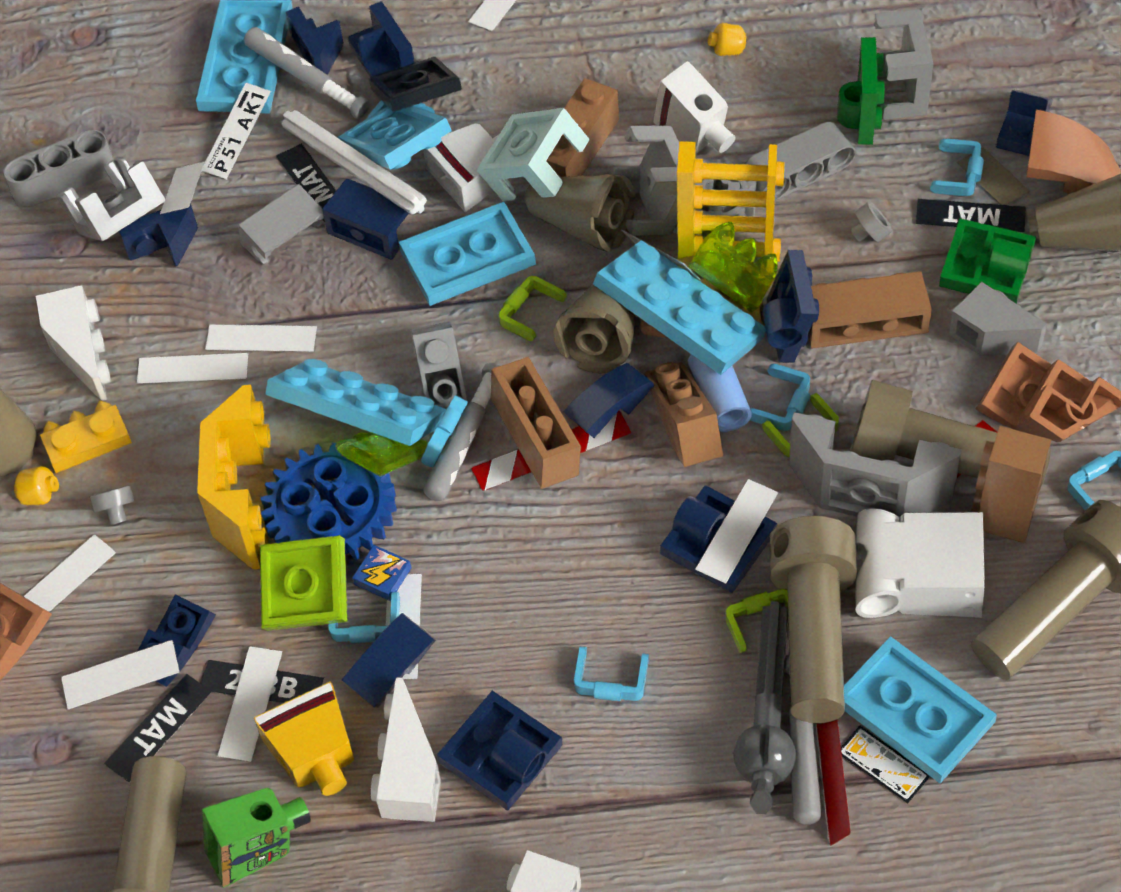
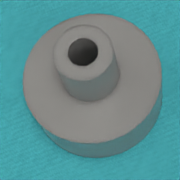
(871, 223)
(113, 503)

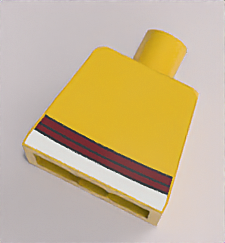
(309, 739)

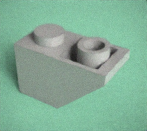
(993, 323)
(438, 363)

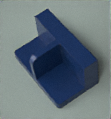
(383, 44)
(364, 218)

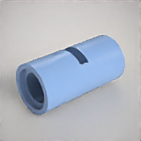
(723, 394)

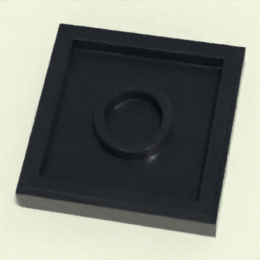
(415, 83)

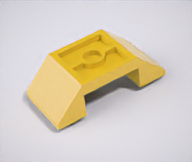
(229, 439)

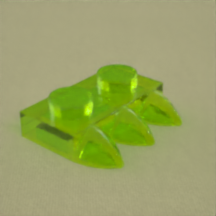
(734, 268)
(379, 453)

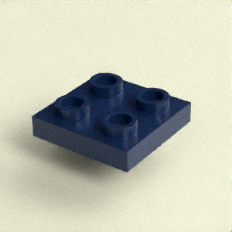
(790, 307)
(697, 525)
(500, 750)

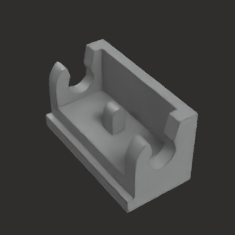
(279, 222)

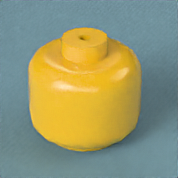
(727, 39)
(35, 485)

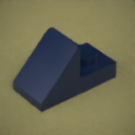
(316, 44)
(1019, 121)
(159, 231)

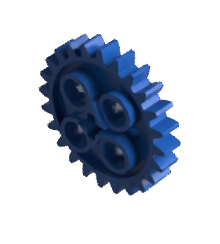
(353, 485)

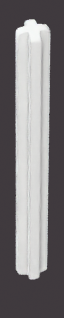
(354, 162)

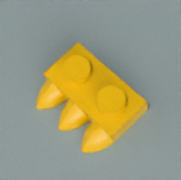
(84, 436)

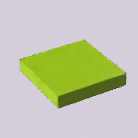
(303, 583)

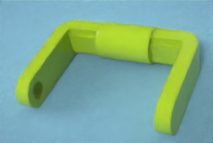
(518, 297)
(777, 438)
(750, 606)

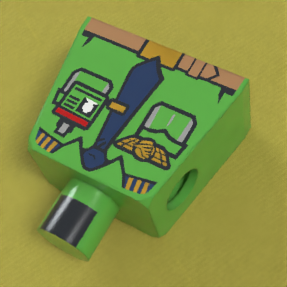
(249, 833)

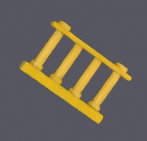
(694, 196)

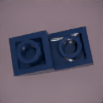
(616, 390)
(185, 626)
(388, 657)

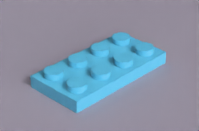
(231, 62)
(680, 306)
(356, 401)

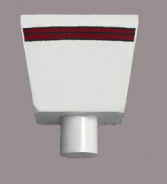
(693, 109)
(456, 161)

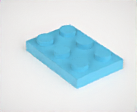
(395, 136)
(467, 253)
(916, 709)

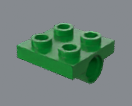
(859, 98)
(987, 256)

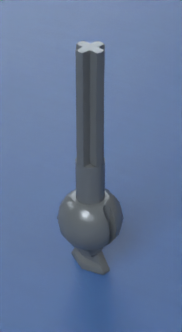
(764, 751)

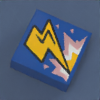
(382, 572)

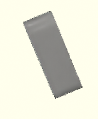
(808, 158)
(58, 167)

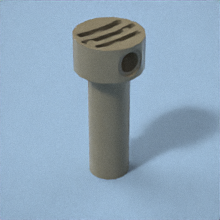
(893, 428)
(814, 563)
(1057, 595)
(150, 826)

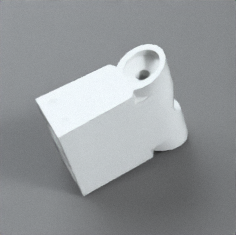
(920, 564)

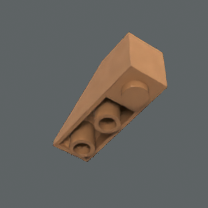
(685, 414)

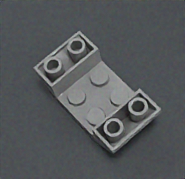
(854, 483)

